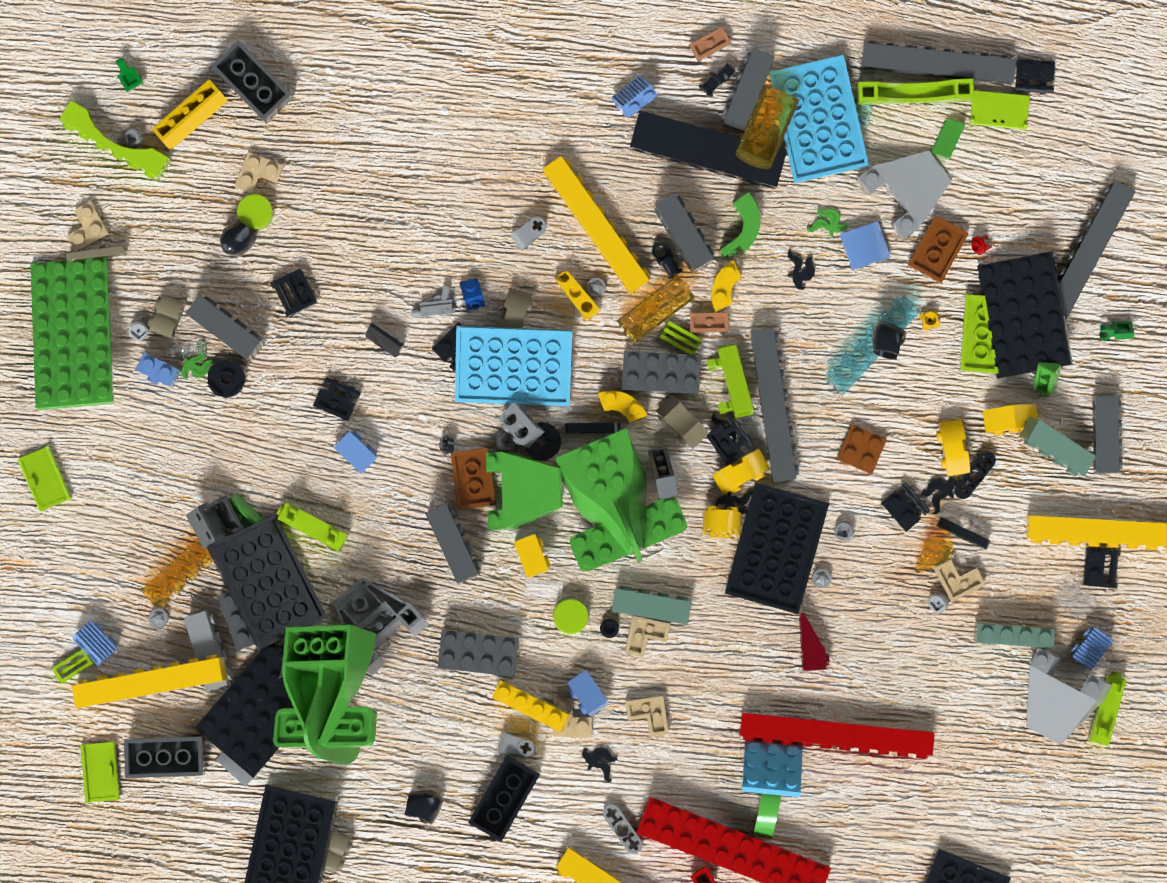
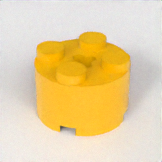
(721, 522)

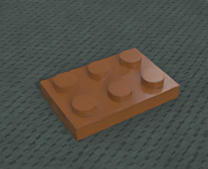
(938, 249)
(472, 483)

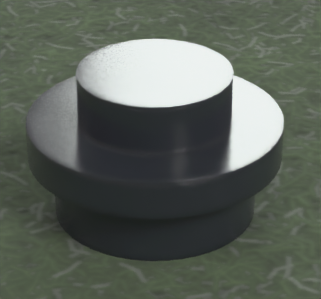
(446, 445)
(609, 628)

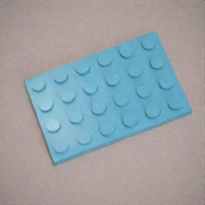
(825, 126)
(513, 365)

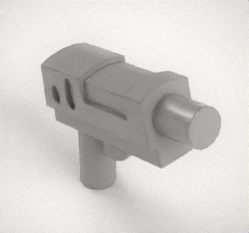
(440, 306)

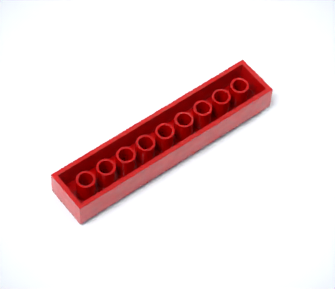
(727, 846)

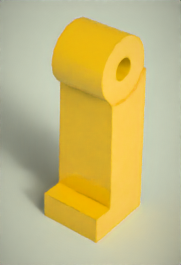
(577, 295)

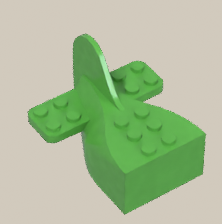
(611, 495)
(321, 677)

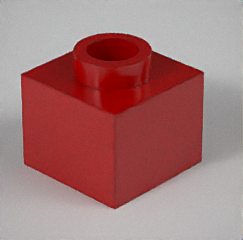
(703, 871)

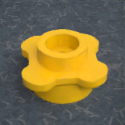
(933, 316)

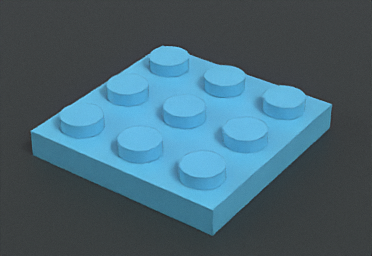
(772, 768)

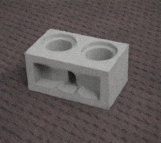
(522, 423)

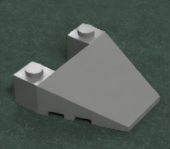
(915, 184)
(378, 612)
(1055, 706)

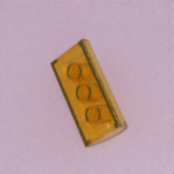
(766, 127)

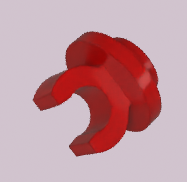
(979, 246)

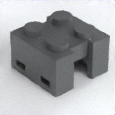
(215, 522)

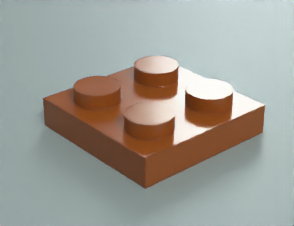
(861, 449)

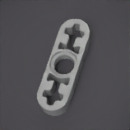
(626, 844)

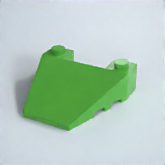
(528, 490)

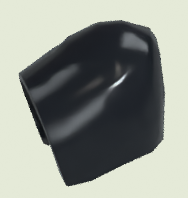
(237, 239)
(887, 340)
(423, 805)

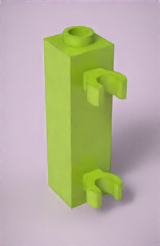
(735, 381)
(312, 526)
(1107, 712)

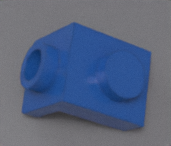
(472, 294)

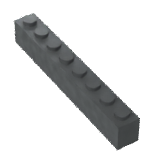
(938, 63)
(1093, 243)
(773, 405)

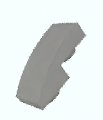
(243, 777)

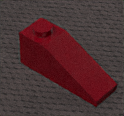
(812, 651)

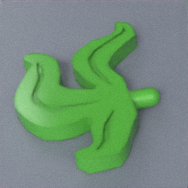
(834, 219)
(198, 371)

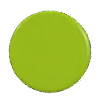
(255, 212)
(570, 616)

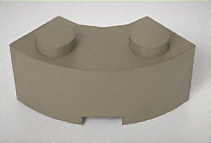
(516, 309)
(682, 422)

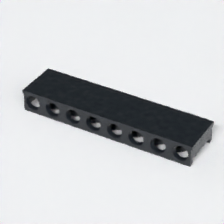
(700, 149)

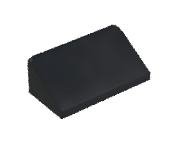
(384, 340)

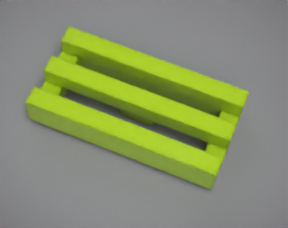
(683, 331)
(87, 665)

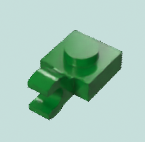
(129, 77)
(1118, 329)

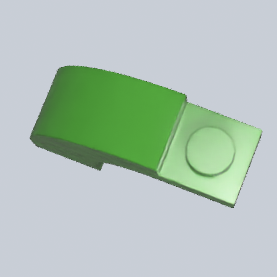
(750, 217)
(766, 815)

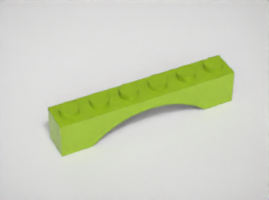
(906, 93)
(148, 160)

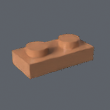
(710, 44)
(708, 322)

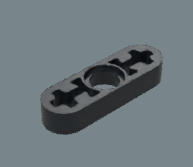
(592, 427)
(979, 461)
(963, 533)

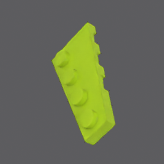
(976, 345)

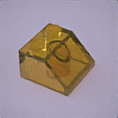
(934, 553)

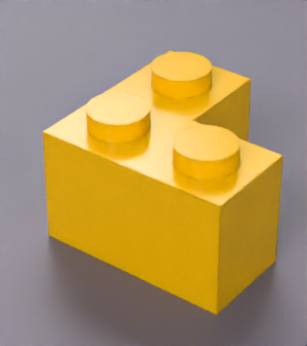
(1008, 418)
(531, 555)

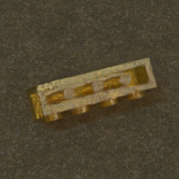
(655, 309)
(177, 573)

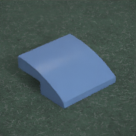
(865, 245)

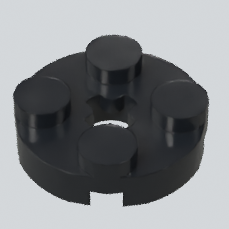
(227, 389)
(548, 450)

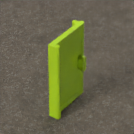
(993, 107)
(44, 475)
(98, 772)

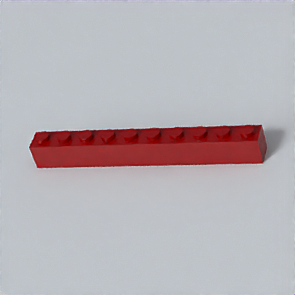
(836, 734)

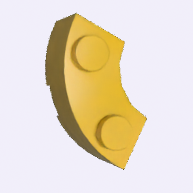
(723, 287)
(623, 404)
(955, 457)
(736, 474)

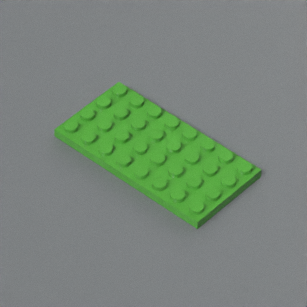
(71, 333)

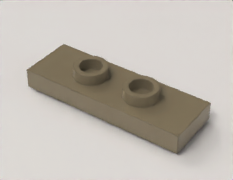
(103, 251)

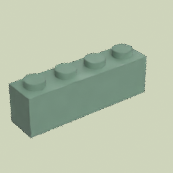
(1057, 446)
(651, 606)
(1014, 635)

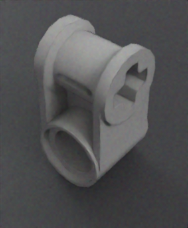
(525, 235)
(512, 745)

